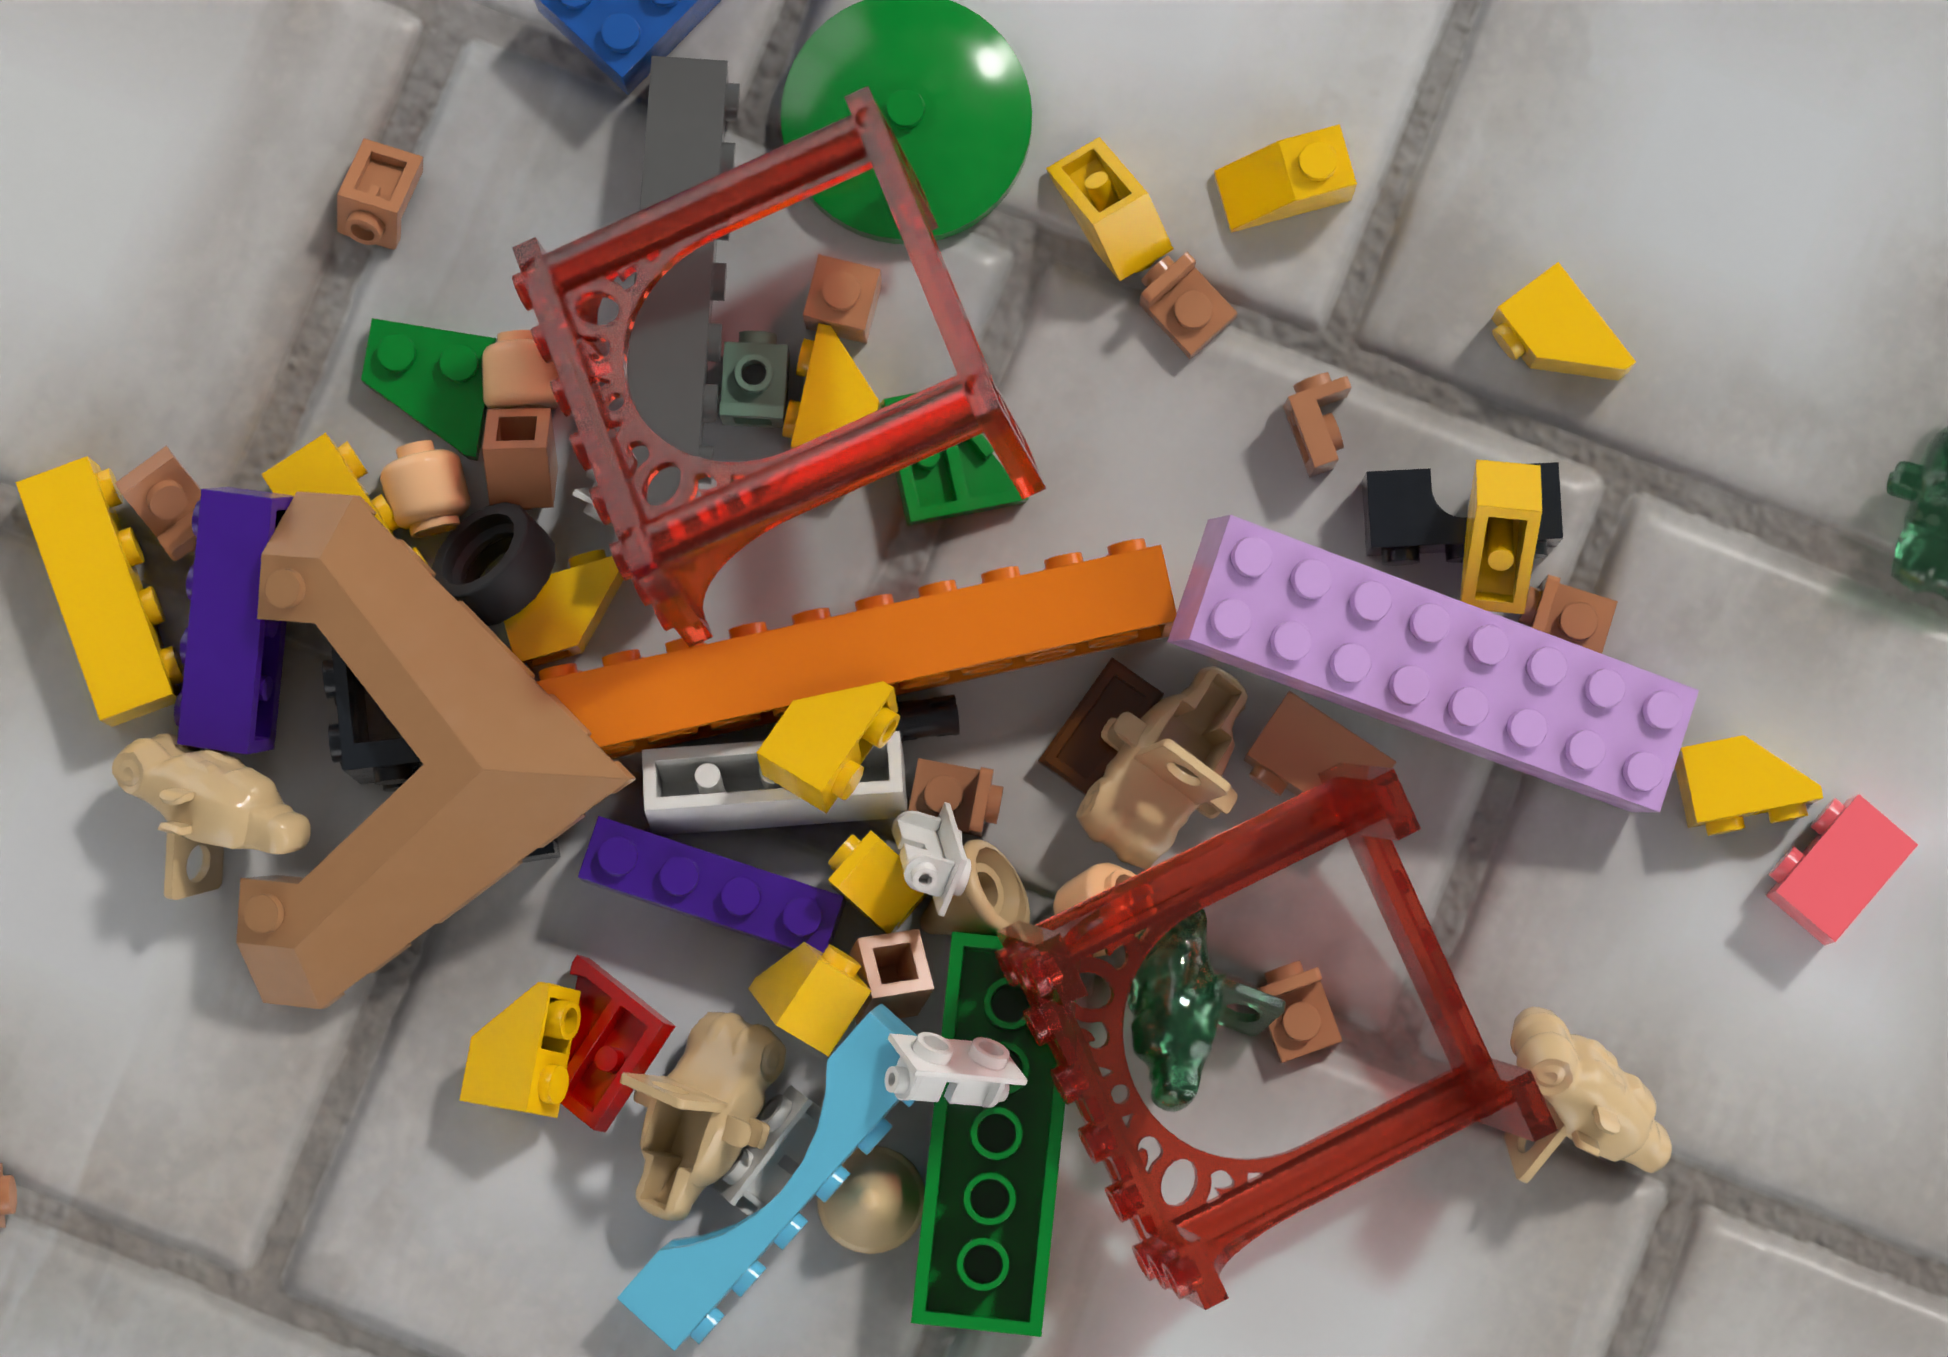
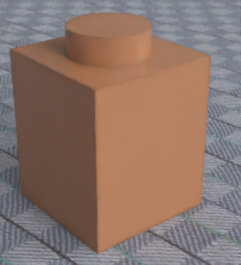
(843, 297)
(520, 457)
(894, 971)

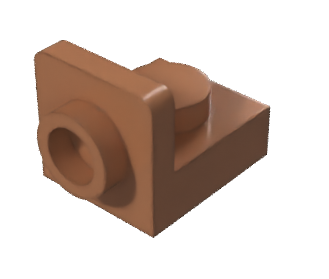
(377, 193)
(1185, 304)
(1315, 433)
(165, 500)
(1569, 613)
(966, 789)
(1307, 1017)

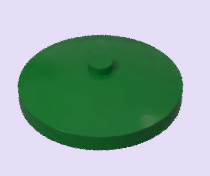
(946, 93)

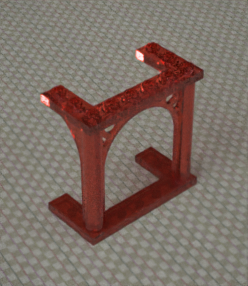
(684, 543)
(1194, 1240)

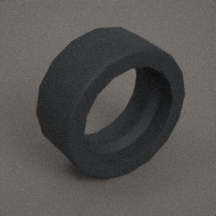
(482, 540)

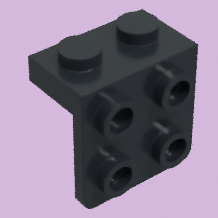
(376, 762)

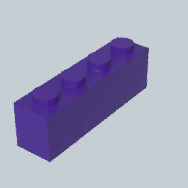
(227, 652)
(710, 887)

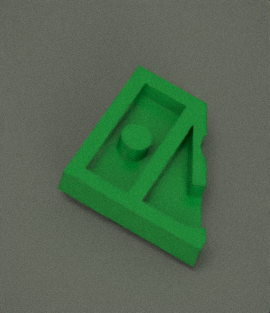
(431, 378)
(954, 481)

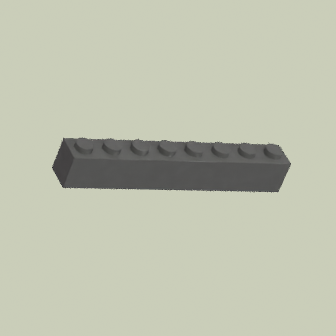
(674, 326)

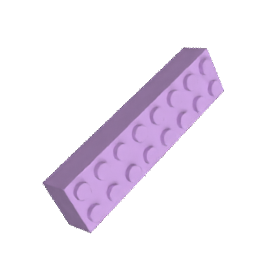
(1432, 665)

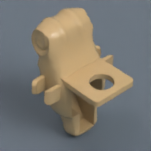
(1165, 769)
(208, 804)
(1587, 1098)
(704, 1110)

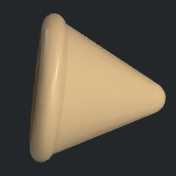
(990, 900)
(876, 1203)

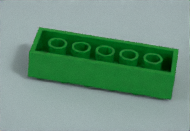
(990, 1167)

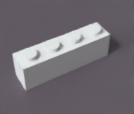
(725, 790)

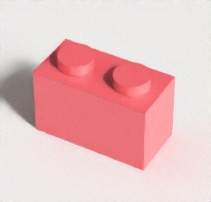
(1840, 867)

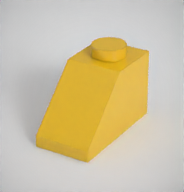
(1287, 179)
(1111, 208)
(1559, 330)
(1501, 535)
(812, 994)

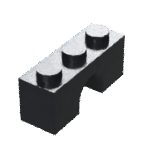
(1408, 522)

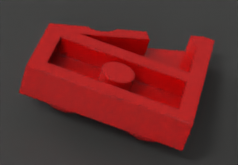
(613, 1037)

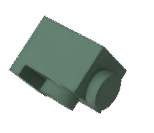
(761, 403)

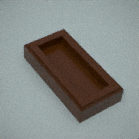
(1078, 749)

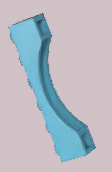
(693, 1274)

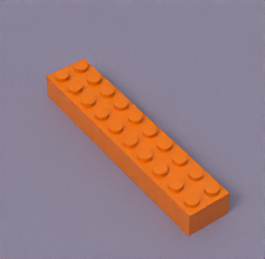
(908, 644)

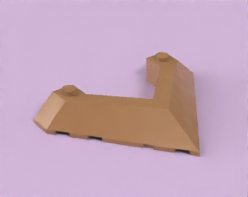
(496, 751)

